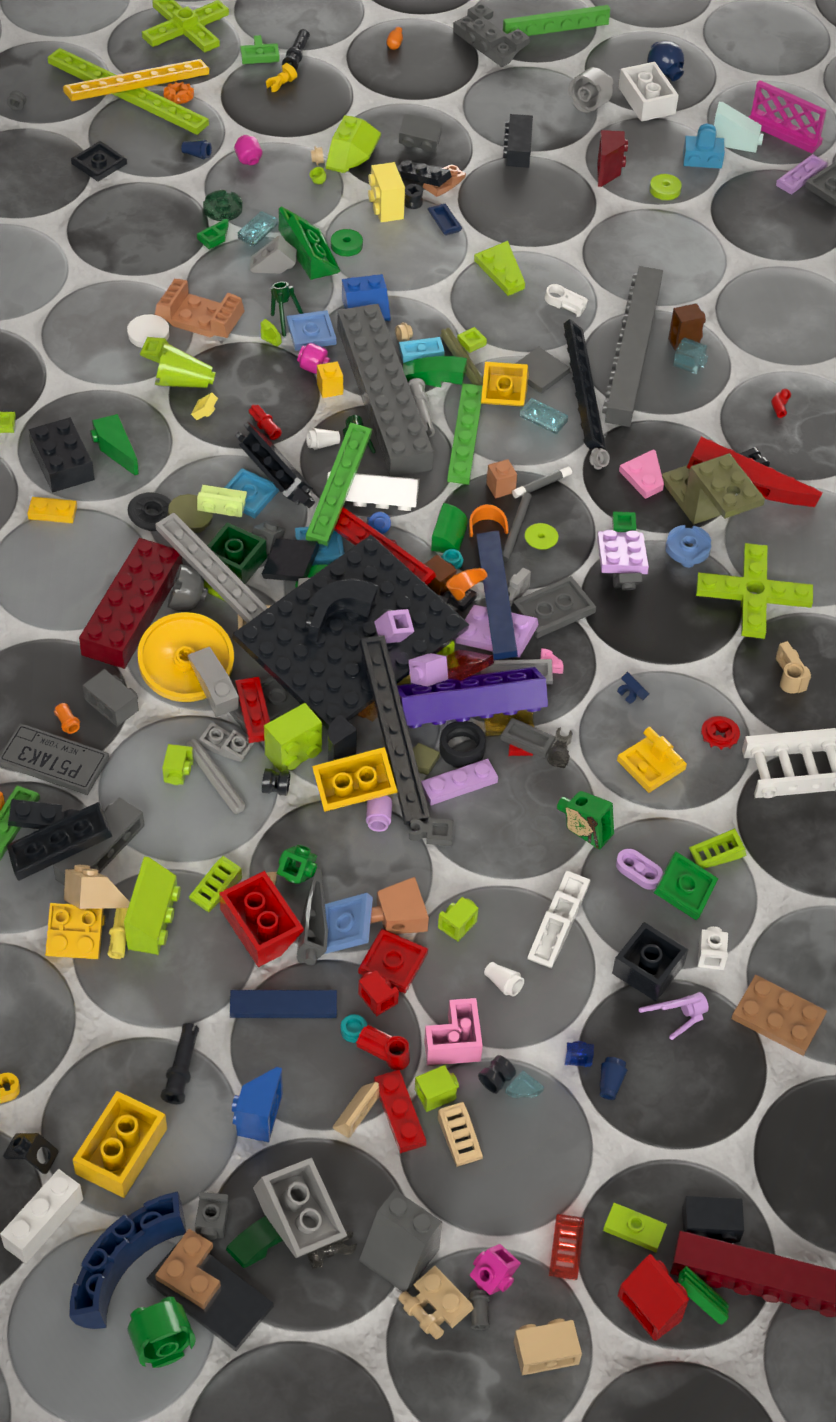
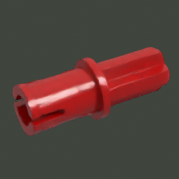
(265, 422)

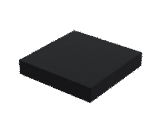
(99, 161)
(290, 559)

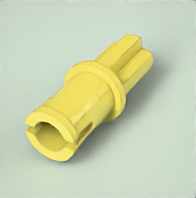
(118, 935)

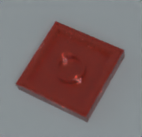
(466, 663)

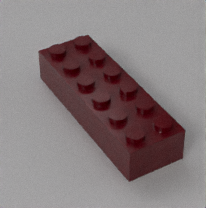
(130, 603)

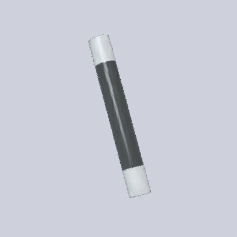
(542, 482)

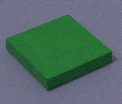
(685, 885)

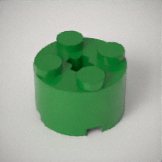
(160, 1333)

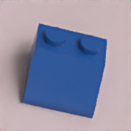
(366, 291)
(258, 1106)

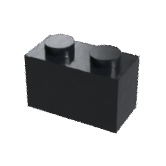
(714, 1217)

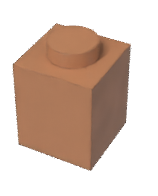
(501, 478)

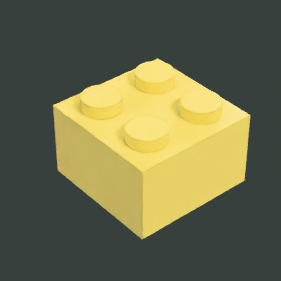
(386, 192)

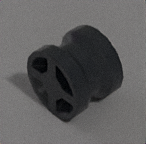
(413, 196)

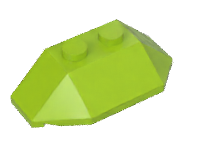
(351, 144)

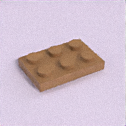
(779, 1015)

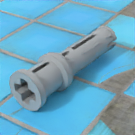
(421, 399)

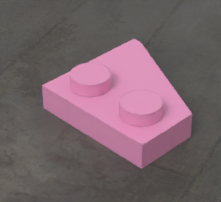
(644, 474)

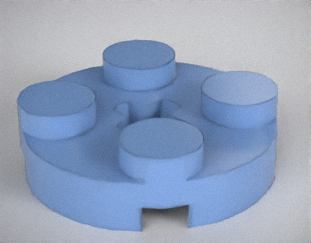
(688, 555)

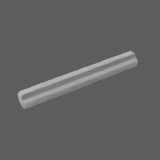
(216, 777)

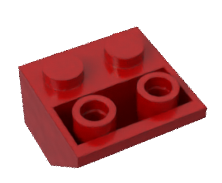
(654, 1297)

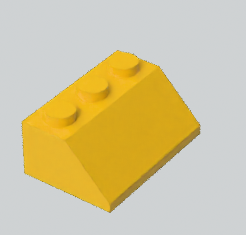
(354, 779)

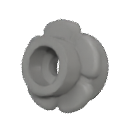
(599, 458)

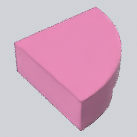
(557, 664)

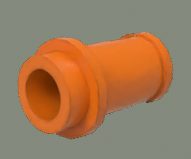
(68, 722)

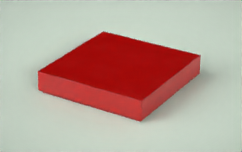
(394, 959)

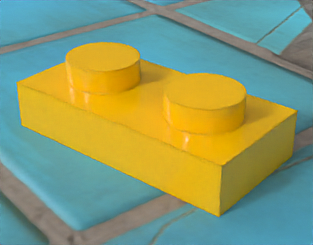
(52, 509)

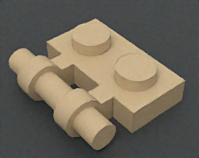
(443, 1296)

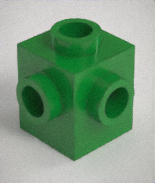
(290, 867)

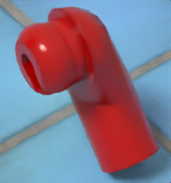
(779, 401)

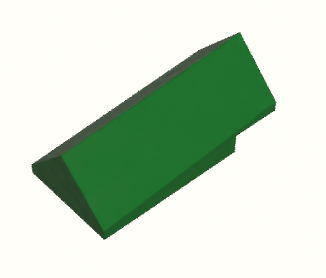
(310, 243)

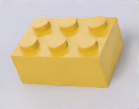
(120, 1144)

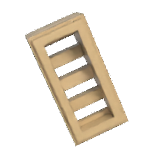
(454, 1117)

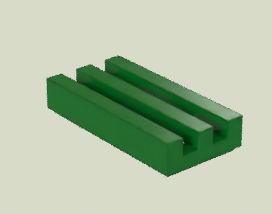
(704, 1295)

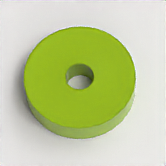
(665, 187)

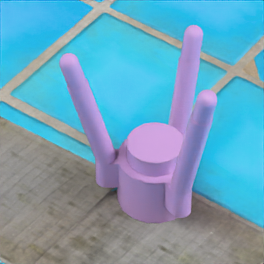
(690, 1005)

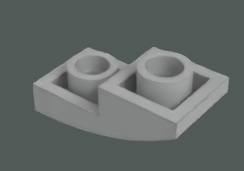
(229, 745)

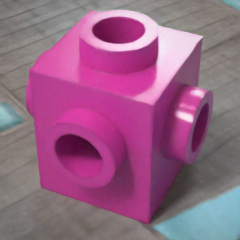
(494, 1269)

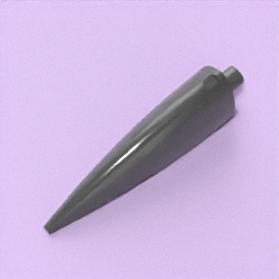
(313, 940)

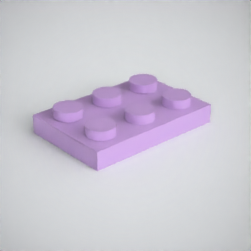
(622, 552)
(479, 634)

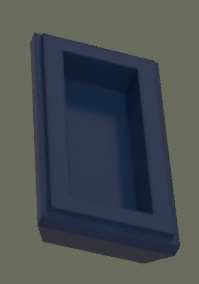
(445, 219)

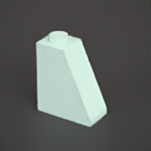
(737, 129)

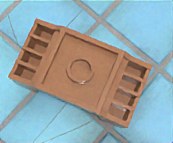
(198, 313)

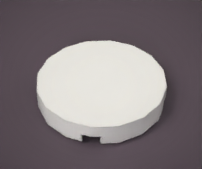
(147, 326)

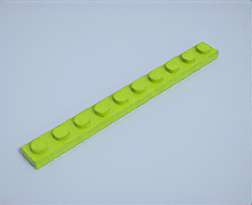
(140, 97)

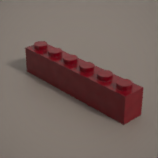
(757, 1273)

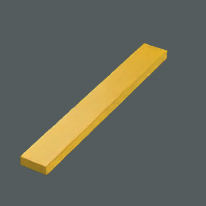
(135, 80)

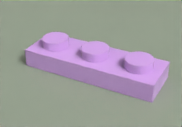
(459, 781)

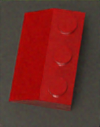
(260, 917)

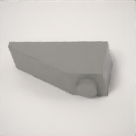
(214, 681)

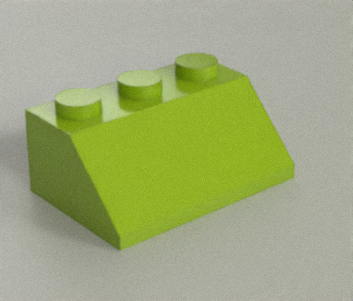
(151, 908)

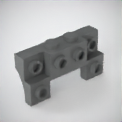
(489, 38)

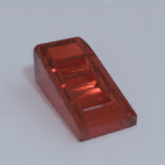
(568, 1228)

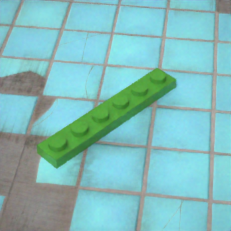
(559, 21)
(465, 434)
(338, 484)

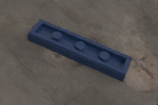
(283, 1003)

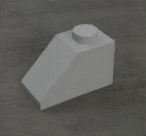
(274, 257)

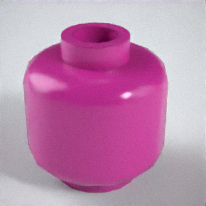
(248, 150)
(311, 356)

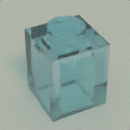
(690, 355)

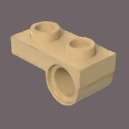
(795, 674)

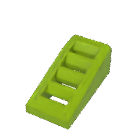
(721, 840)
(222, 869)

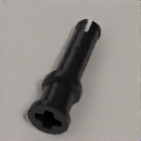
(302, 37)
(178, 1074)

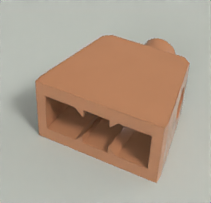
(401, 908)

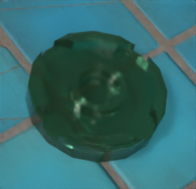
(222, 205)

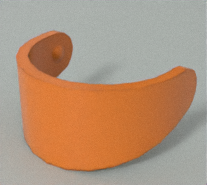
(488, 512)
(465, 580)

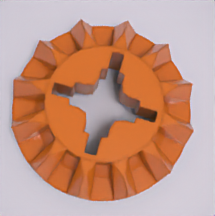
(184, 94)

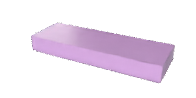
(800, 174)

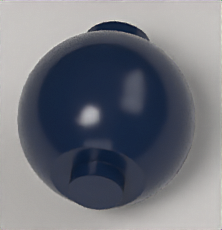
(668, 58)

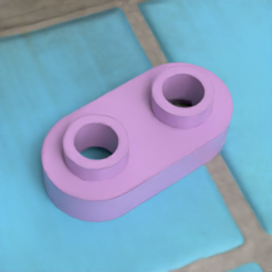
(640, 868)

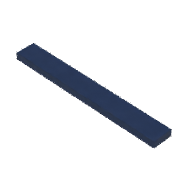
(497, 596)

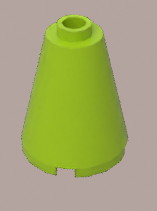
(182, 370)

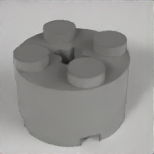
(591, 89)

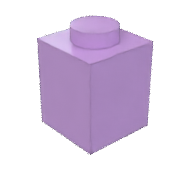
(394, 625)
(428, 669)

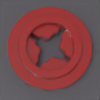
(723, 725)

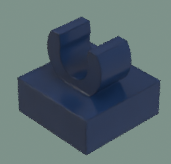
(633, 686)

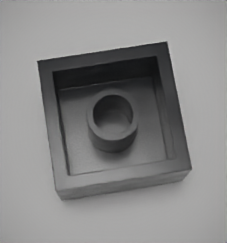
(649, 961)

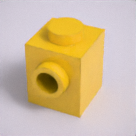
(330, 379)

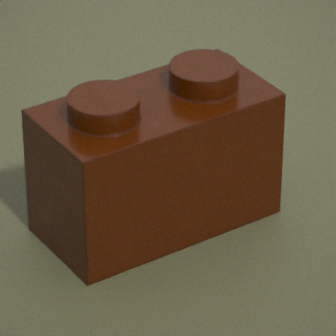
(688, 323)

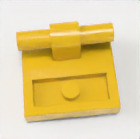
(652, 761)
(74, 931)

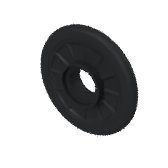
(141, 503)

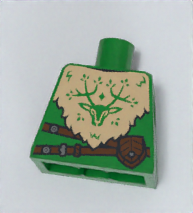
(589, 817)

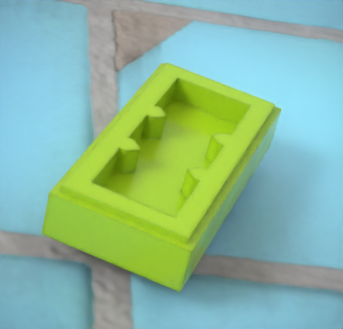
(635, 1227)

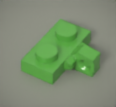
(259, 52)

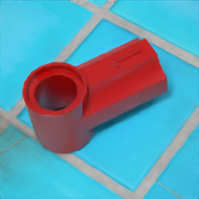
(383, 1046)

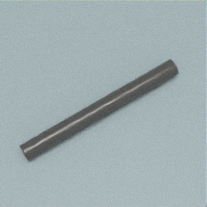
(515, 528)

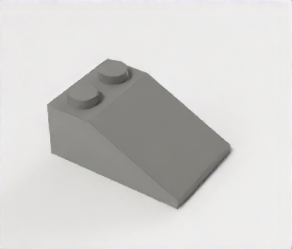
(300, 1208)

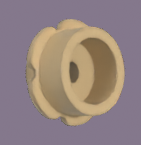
(317, 155)
(403, 332)

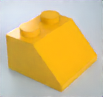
(505, 384)

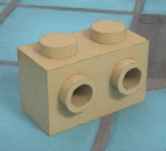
(547, 1346)

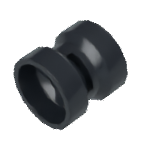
(270, 782)
(496, 1074)

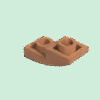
(457, 177)

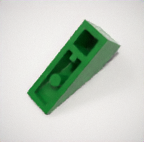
(114, 442)

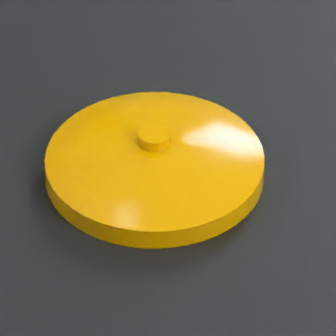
(165, 650)

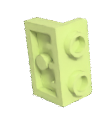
(221, 501)

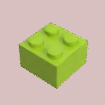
(293, 738)

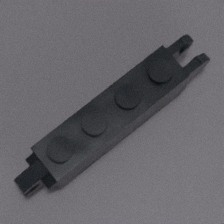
(275, 466)

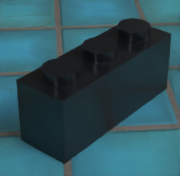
(518, 140)

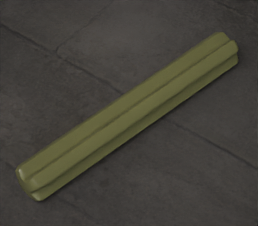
(458, 351)

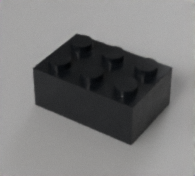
(61, 454)

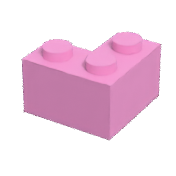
(458, 1040)

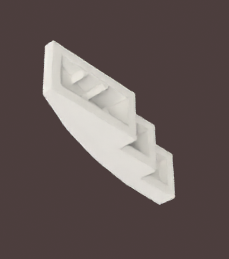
(559, 919)

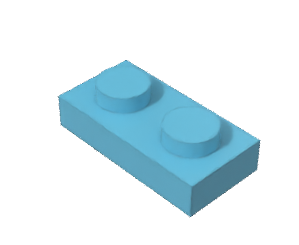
(421, 348)

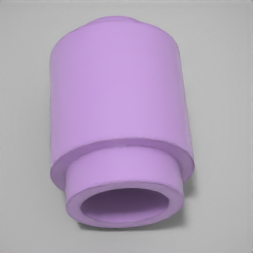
(379, 813)

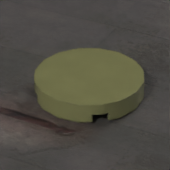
(186, 509)

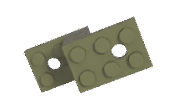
(712, 489)

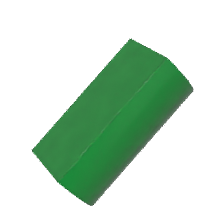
(449, 529)

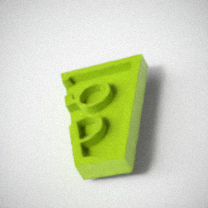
(501, 267)

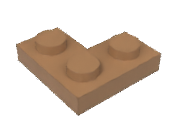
(183, 1273)

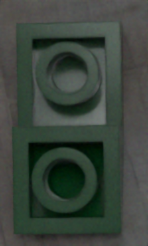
(254, 1242)

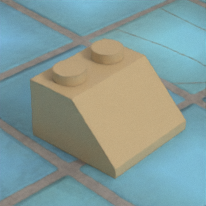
(91, 890)

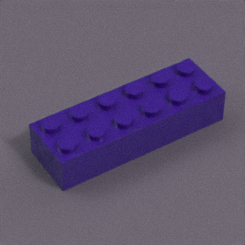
(474, 696)

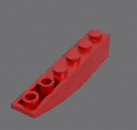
(768, 481)

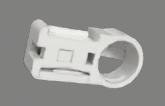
(568, 299)

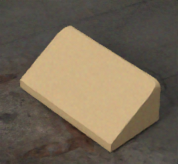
(357, 1109)

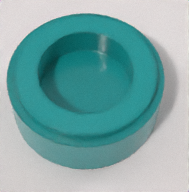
(352, 1026)

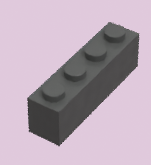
(124, 823)

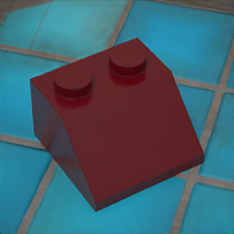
(611, 156)

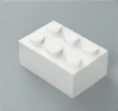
(648, 91)

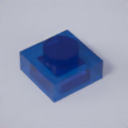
(579, 1054)

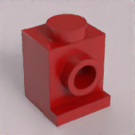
(377, 992)

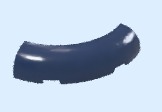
(116, 1251)

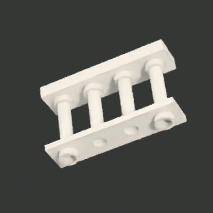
(792, 743)

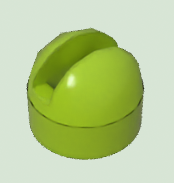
(318, 175)

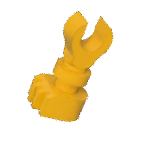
(288, 74)

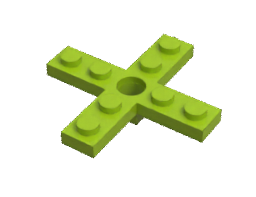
(186, 22)
(756, 581)

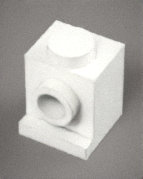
(713, 948)

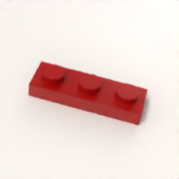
(252, 708)
(400, 1111)

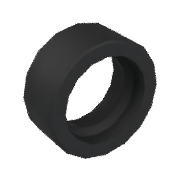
(465, 729)

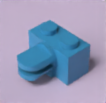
(704, 149)

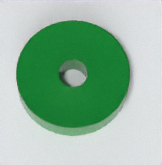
(346, 242)

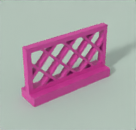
(784, 128)

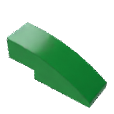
(436, 370)

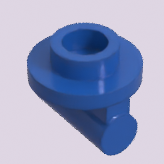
(379, 521)

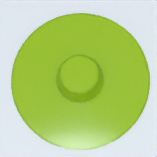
(541, 536)

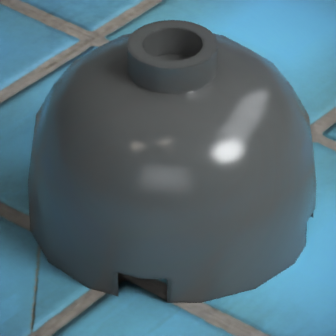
(187, 589)

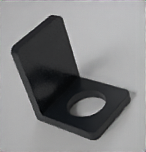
(26, 1147)

